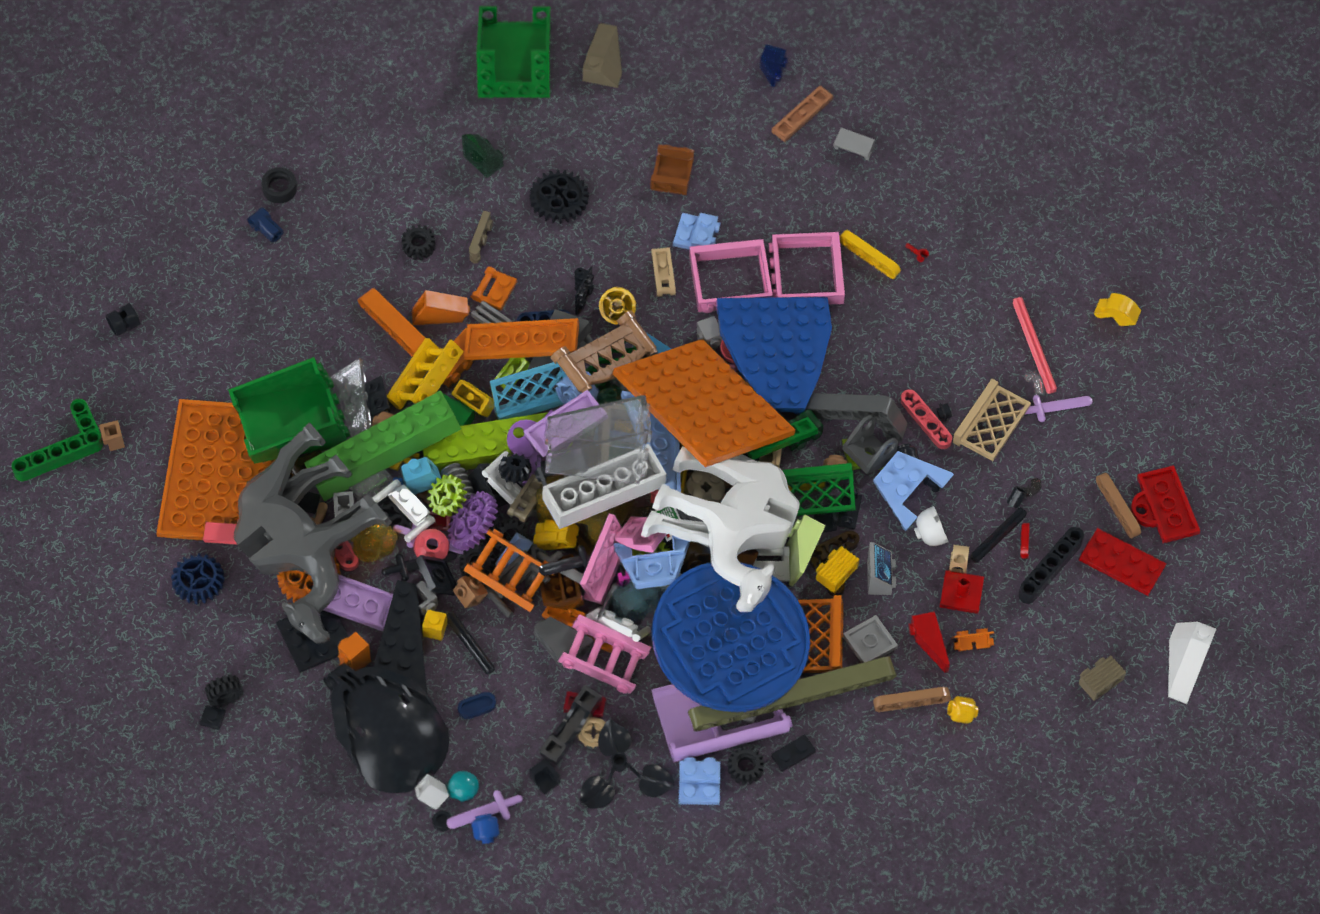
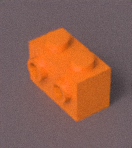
(354, 652)

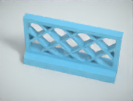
(532, 403)

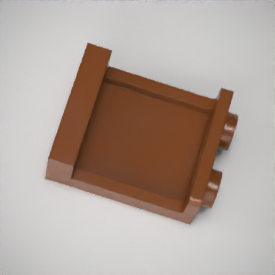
(672, 169)

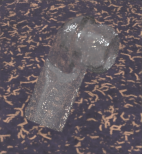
(1037, 380)

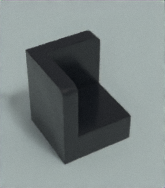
(828, 519)
(544, 776)

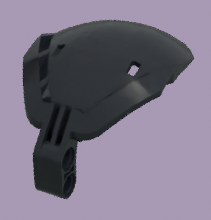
(399, 738)

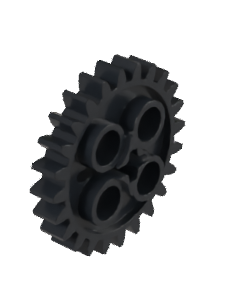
(546, 204)

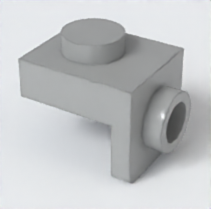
(430, 599)

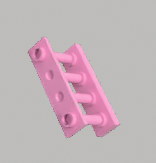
(619, 643)

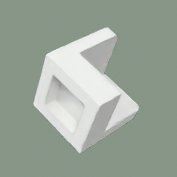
(431, 791)

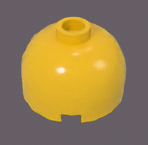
(615, 303)

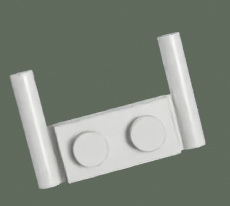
(506, 490)
(409, 505)
(620, 625)

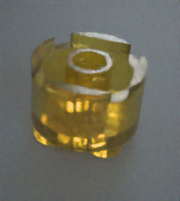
(374, 543)

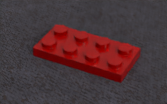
(1122, 562)

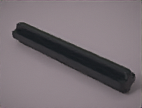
(1009, 524)
(470, 643)

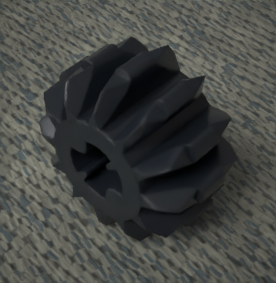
(515, 468)

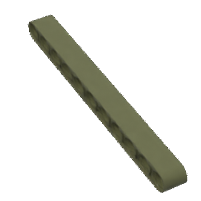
(804, 691)

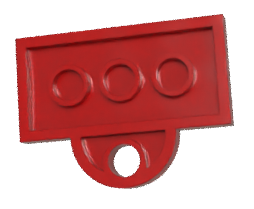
(1164, 505)

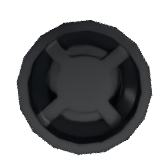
(123, 319)

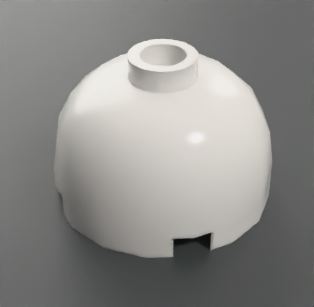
(930, 528)

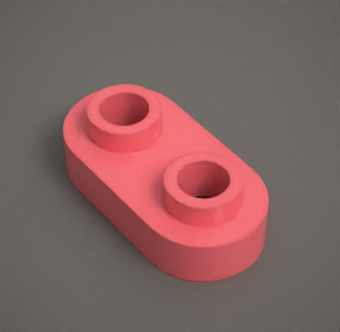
(346, 554)

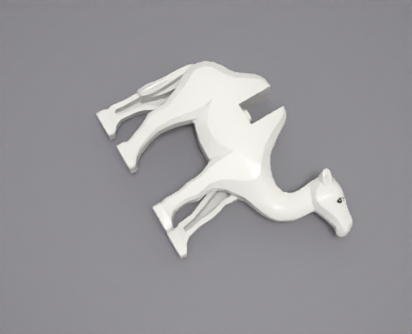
(751, 516)

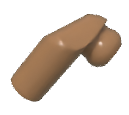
(321, 513)

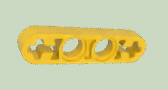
(869, 254)

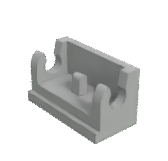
(854, 143)

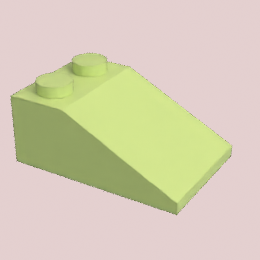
(801, 545)

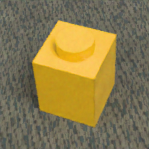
(434, 625)

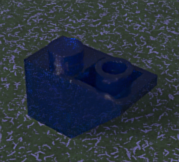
(772, 62)

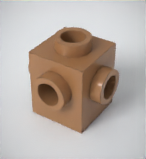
(470, 591)

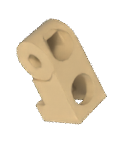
(959, 558)

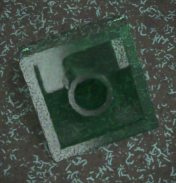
(481, 154)

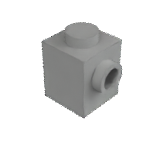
(709, 331)

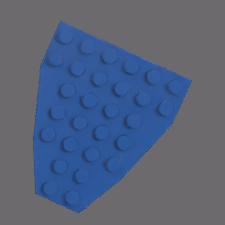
(777, 345)

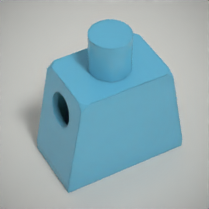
(419, 474)

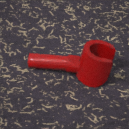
(918, 252)

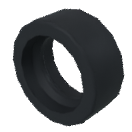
(283, 196)

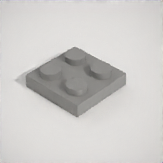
(870, 640)

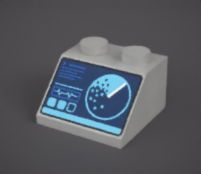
(880, 570)

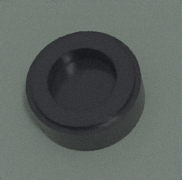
(440, 819)

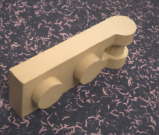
(663, 271)

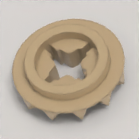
(586, 738)

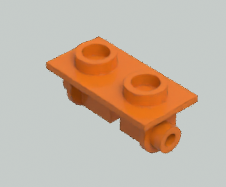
(965, 640)

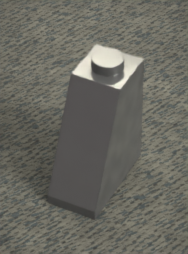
(558, 638)

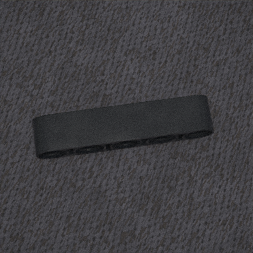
(1053, 557)

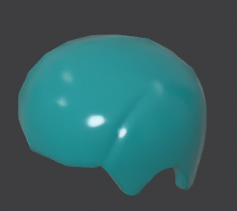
(463, 786)

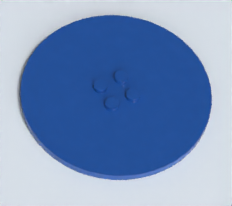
(724, 654)

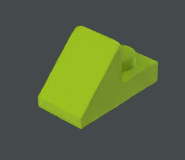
(513, 366)

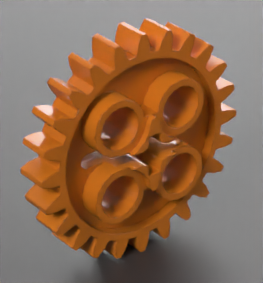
(294, 589)

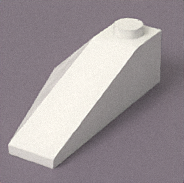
(1186, 656)

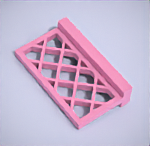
(602, 563)

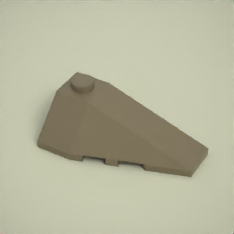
(603, 58)

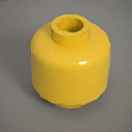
(962, 709)

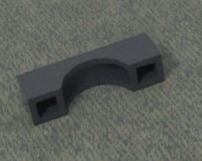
(575, 720)

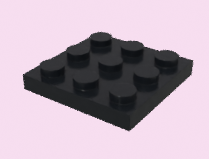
(305, 651)

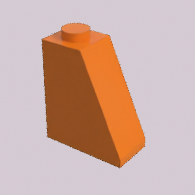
(439, 309)

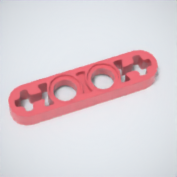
(928, 418)

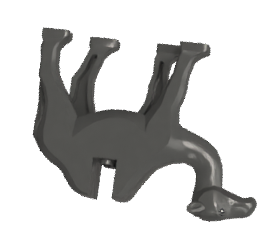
(294, 540)

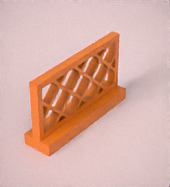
(836, 633)

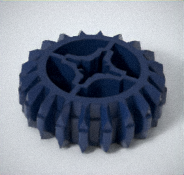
(201, 587)

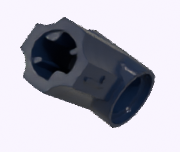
(263, 222)

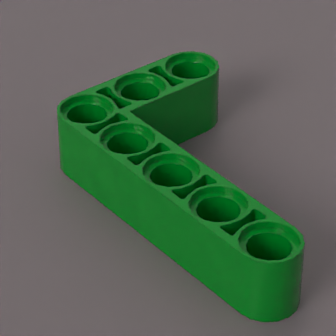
(63, 447)

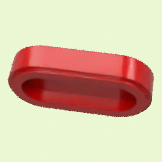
(1025, 535)

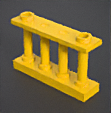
(416, 369)

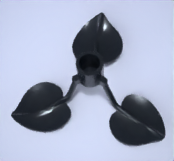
(615, 741)

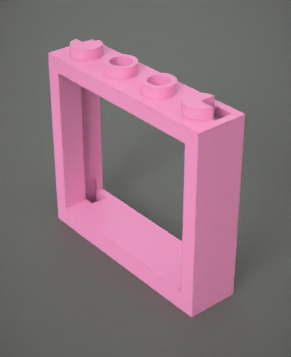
(808, 240)
(726, 251)

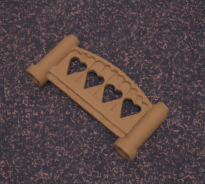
(574, 364)

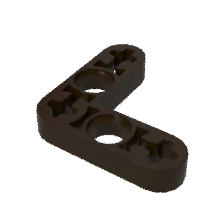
(823, 551)

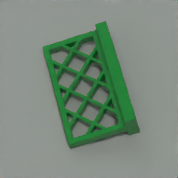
(821, 474)

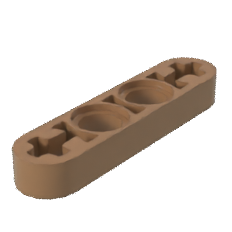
(1118, 505)
(911, 699)

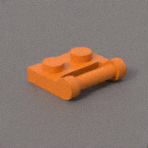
(500, 290)

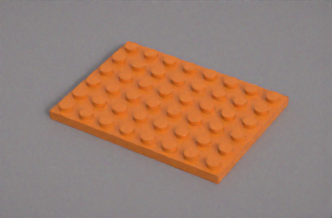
(704, 402)
(205, 469)

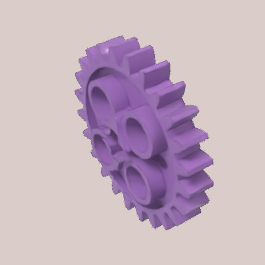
(472, 521)

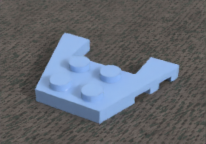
(901, 478)
(653, 568)

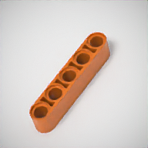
(391, 321)

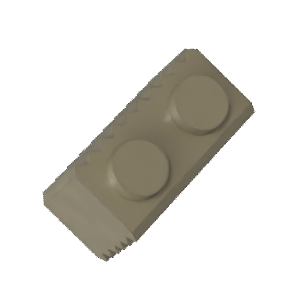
(1102, 677)

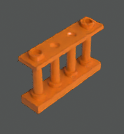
(492, 579)

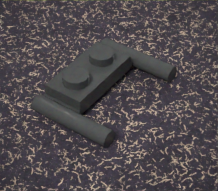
(505, 577)

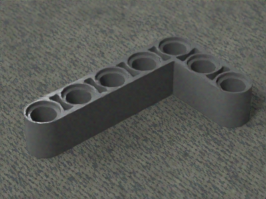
(857, 408)

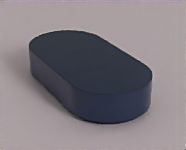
(477, 705)

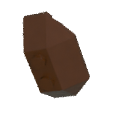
(562, 591)

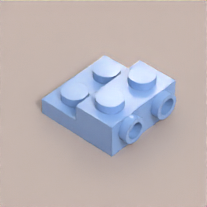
(696, 230)
(699, 781)

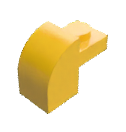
(1119, 307)

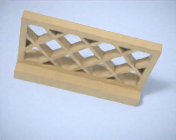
(976, 416)

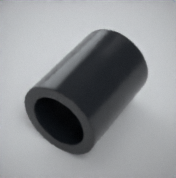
(1016, 497)

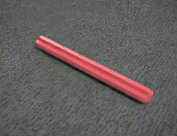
(1034, 345)

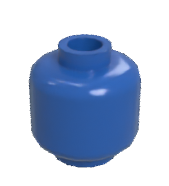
(485, 828)

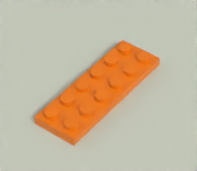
(520, 339)

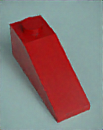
(929, 638)

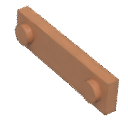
(802, 113)

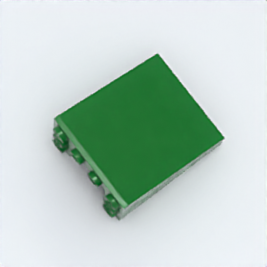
(513, 56)
(283, 403)

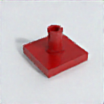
(961, 592)

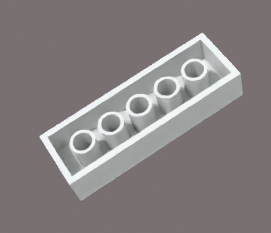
(581, 497)

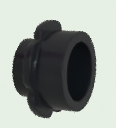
(944, 411)

